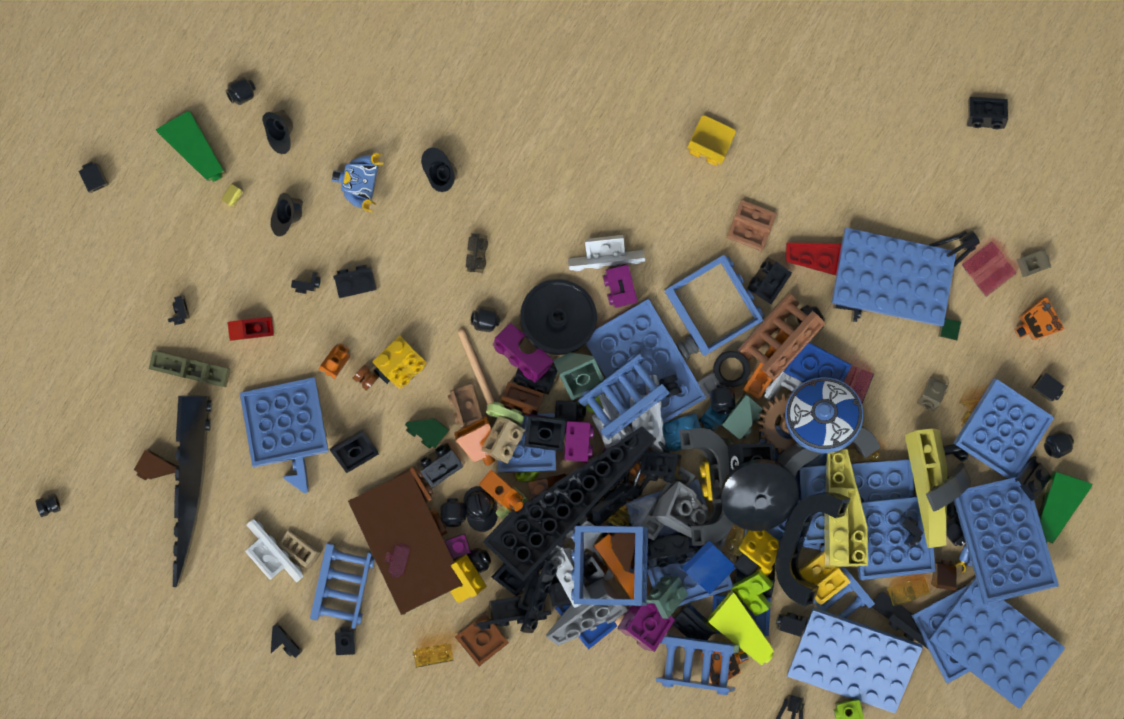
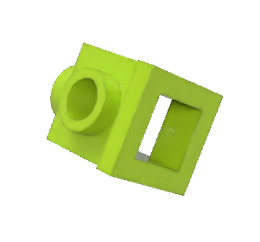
(853, 704)

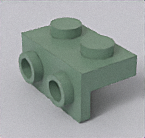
(667, 595)

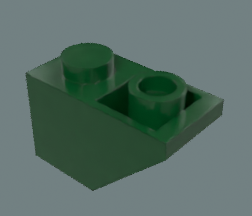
(429, 430)

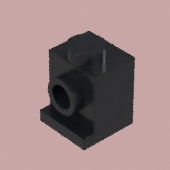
(595, 572)
(790, 623)

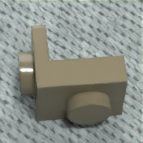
(1033, 263)
(932, 394)

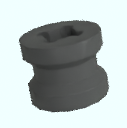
(687, 347)

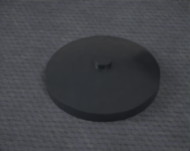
(558, 317)
(759, 495)

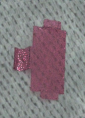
(397, 560)

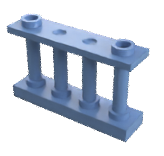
(626, 415)
(327, 573)
(861, 600)
(708, 648)

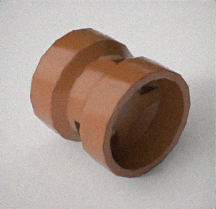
(365, 377)

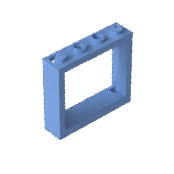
(746, 295)
(640, 578)

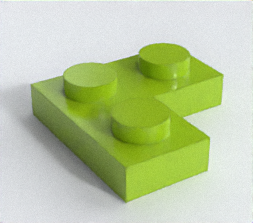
(751, 590)

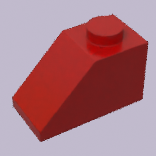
(250, 328)

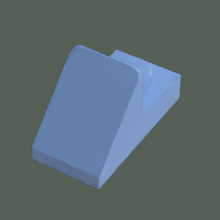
(300, 479)

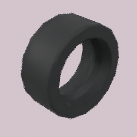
(731, 354)

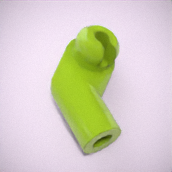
(526, 476)

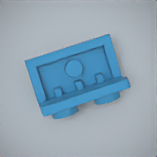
(671, 430)

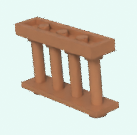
(791, 347)

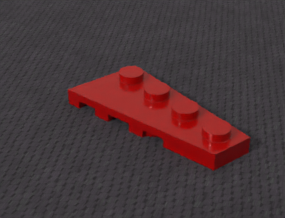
(815, 256)

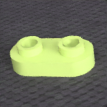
(497, 409)

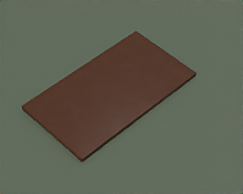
(399, 515)

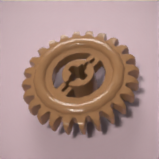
(768, 424)

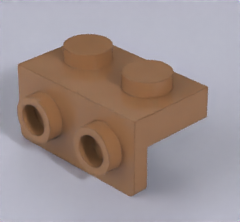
(465, 404)

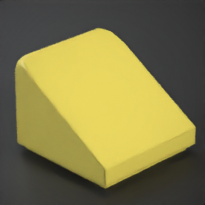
(232, 195)

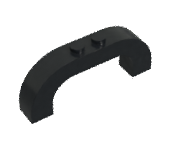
(791, 543)

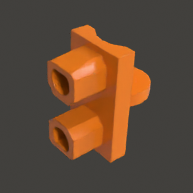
(335, 361)

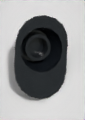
(278, 128)
(438, 169)
(286, 212)
(480, 509)

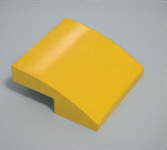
(828, 579)

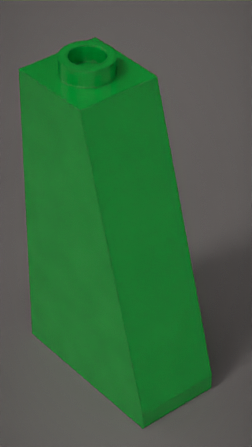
(191, 143)
(1060, 503)

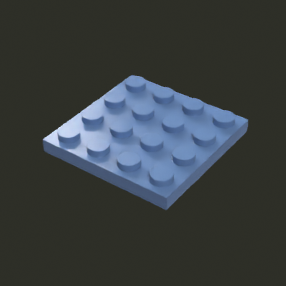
(284, 422)
(1003, 429)
(886, 538)
(927, 621)

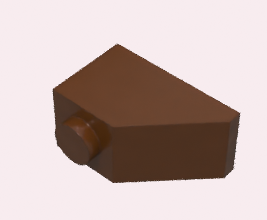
(153, 466)
(539, 485)
(624, 548)
(944, 576)

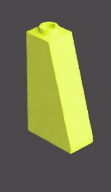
(738, 625)

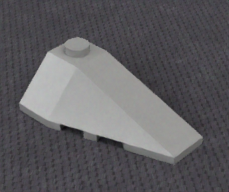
(681, 510)
(587, 616)

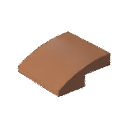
(751, 225)

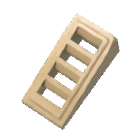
(301, 559)

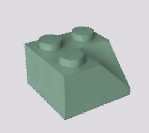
(578, 373)
(741, 417)

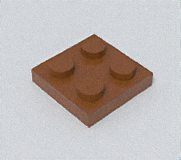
(481, 643)

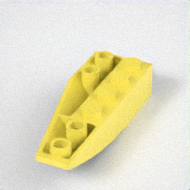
(929, 470)
(848, 535)

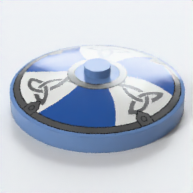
(824, 415)

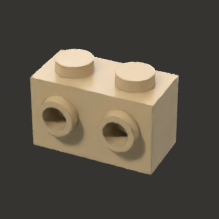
(503, 439)

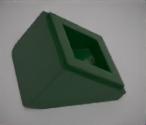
(950, 329)

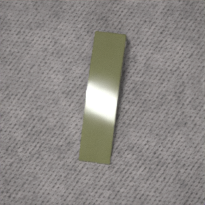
(189, 368)

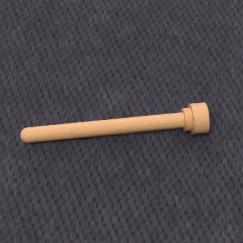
(476, 367)

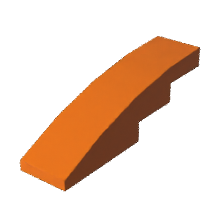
(759, 380)
(623, 578)

